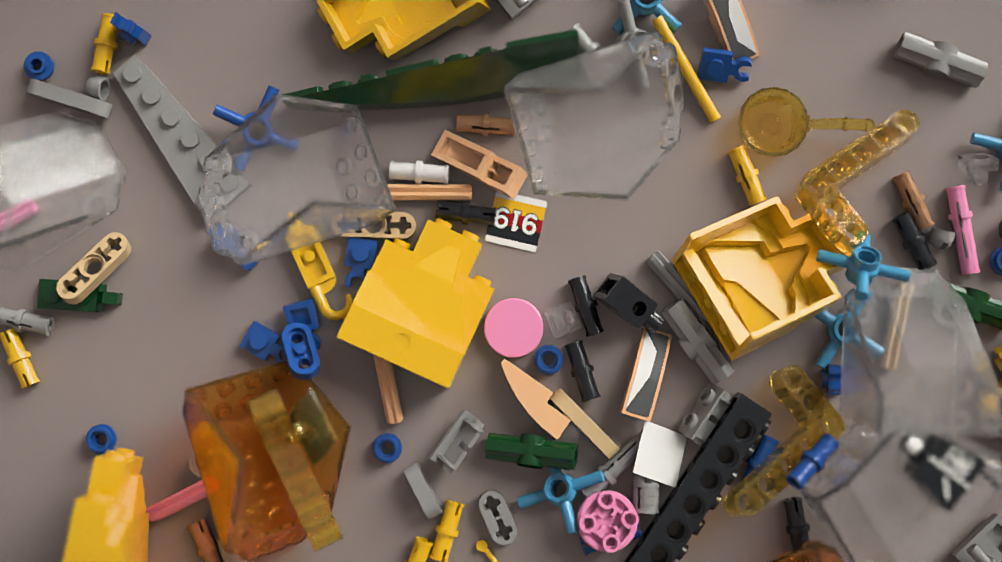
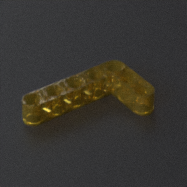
(848, 169)
(791, 450)
(294, 470)

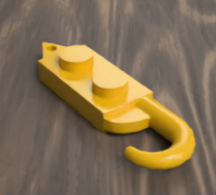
(319, 278)

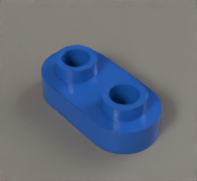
(301, 353)

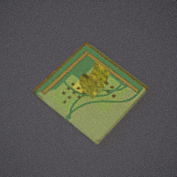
(311, 427)

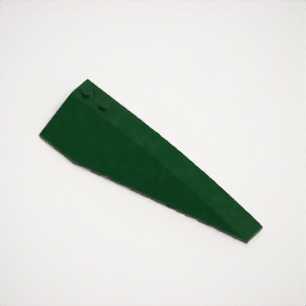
(453, 82)

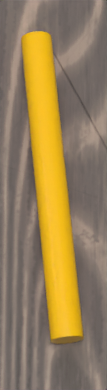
(687, 71)

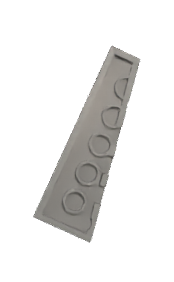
(169, 124)

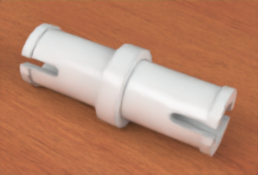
(419, 172)

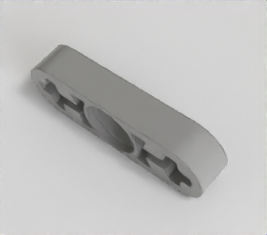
(69, 98)

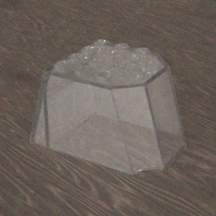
(878, 511)

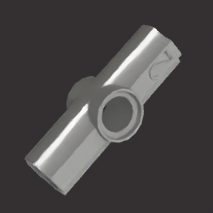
(940, 60)
(697, 341)

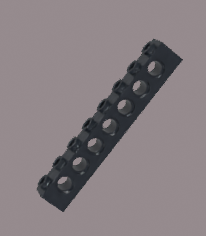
(690, 484)

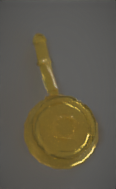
(777, 122)

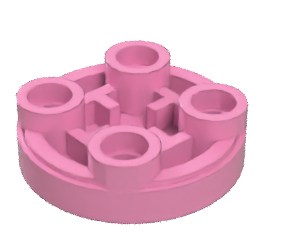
(513, 327)
(607, 521)

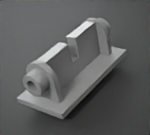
(711, 401)
(463, 432)

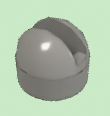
(98, 87)
(941, 238)

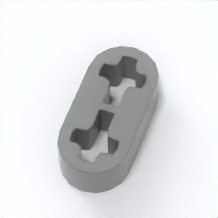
(423, 491)
(504, 514)

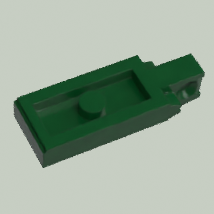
(94, 302)

